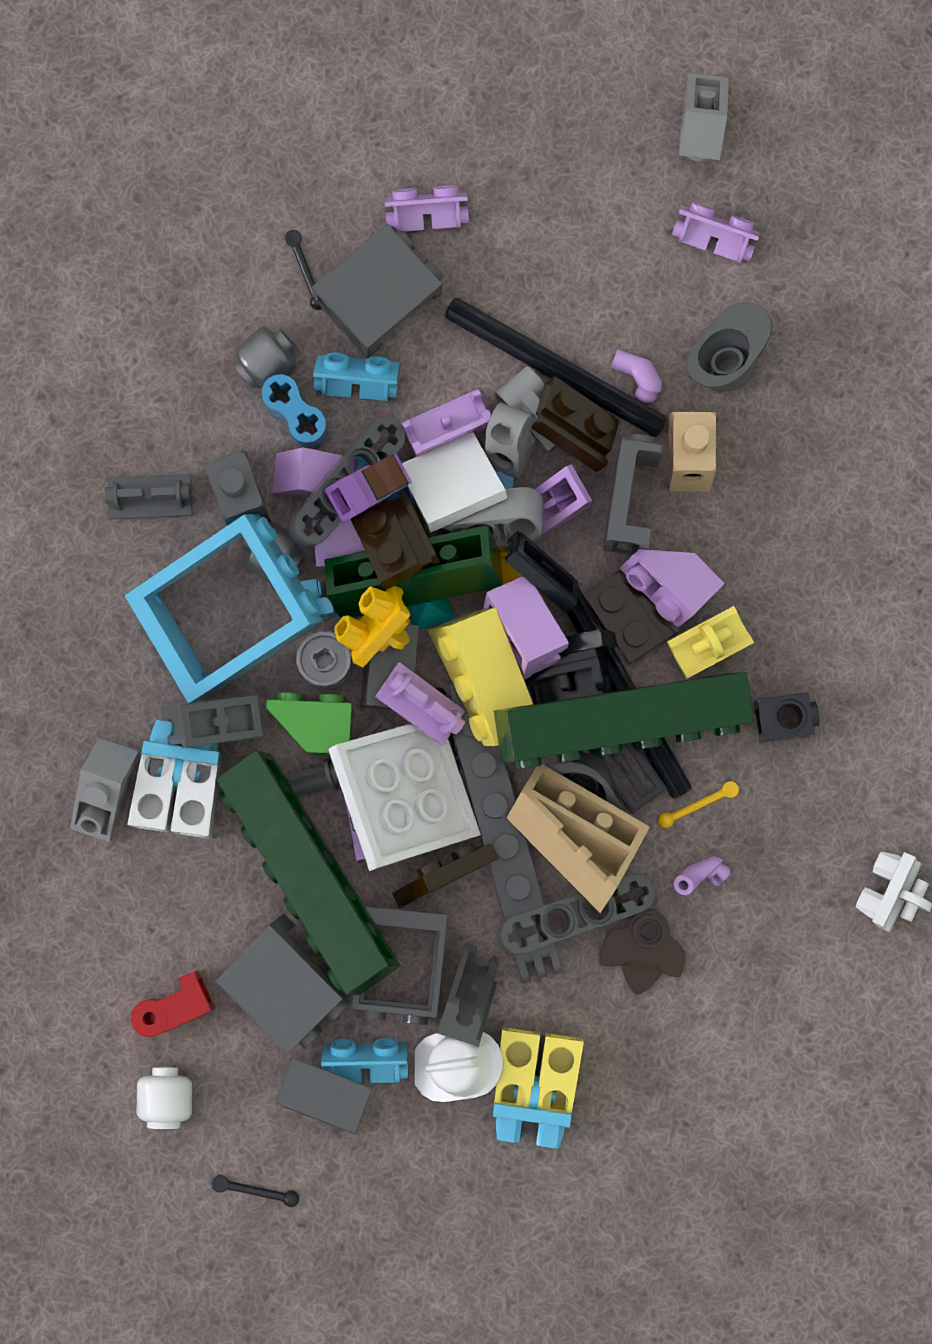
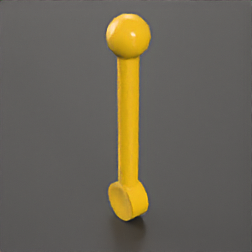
(729, 790)

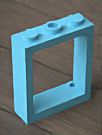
(169, 638)

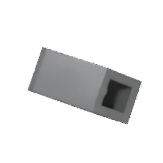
(103, 789)

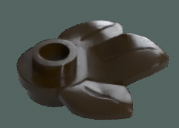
(643, 958)

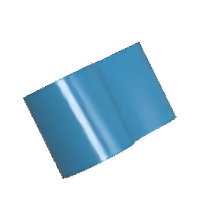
(294, 411)

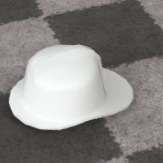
(456, 1069)

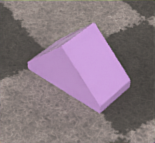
(302, 470)
(562, 499)

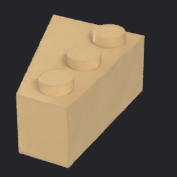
(577, 833)

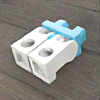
(174, 769)

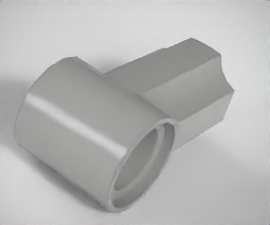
(524, 394)

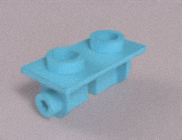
(375, 375)
(384, 1058)

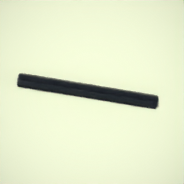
(554, 365)
(660, 756)

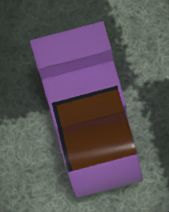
(367, 486)

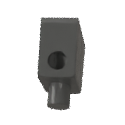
(236, 487)

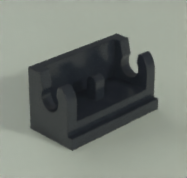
(571, 677)

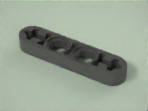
(361, 448)
(577, 919)

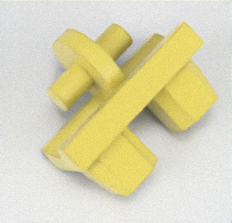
(709, 642)

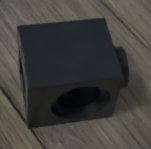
(767, 722)

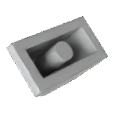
(704, 117)

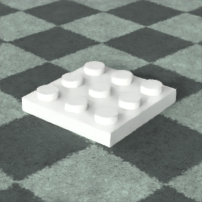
(403, 794)

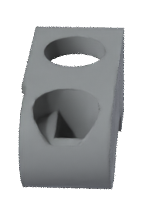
(510, 435)

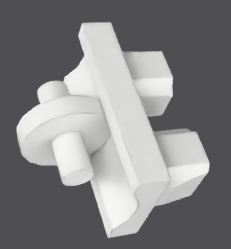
(901, 874)

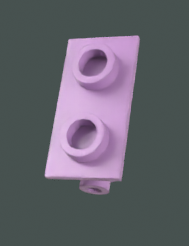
(442, 206)
(731, 234)
(421, 704)

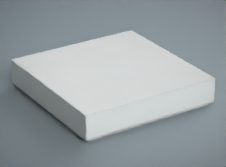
(453, 482)

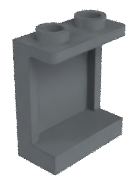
(377, 288)
(618, 535)
(282, 987)

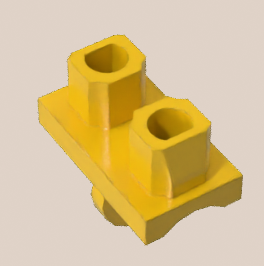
(380, 626)

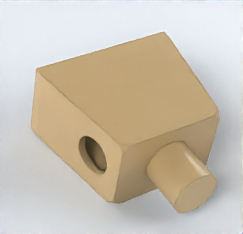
(692, 451)

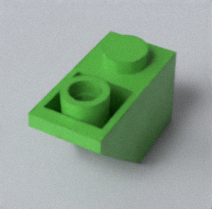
(314, 724)

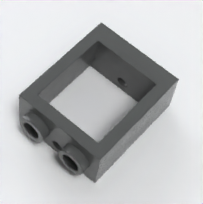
(412, 1012)

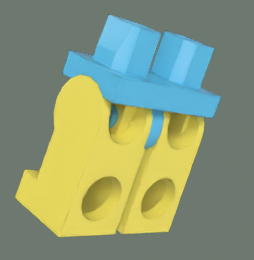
(533, 1097)

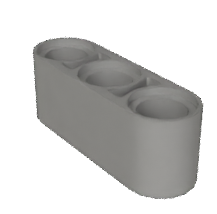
(518, 513)

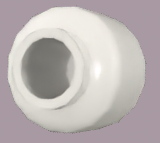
(164, 1098)

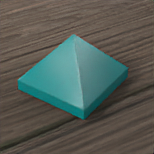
(431, 613)

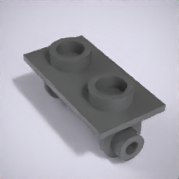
(149, 496)

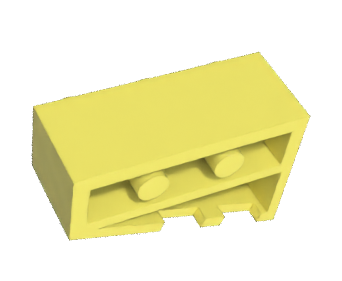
(481, 668)

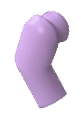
(643, 372)
(697, 872)

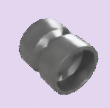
(324, 661)

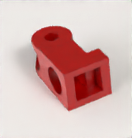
(161, 1015)

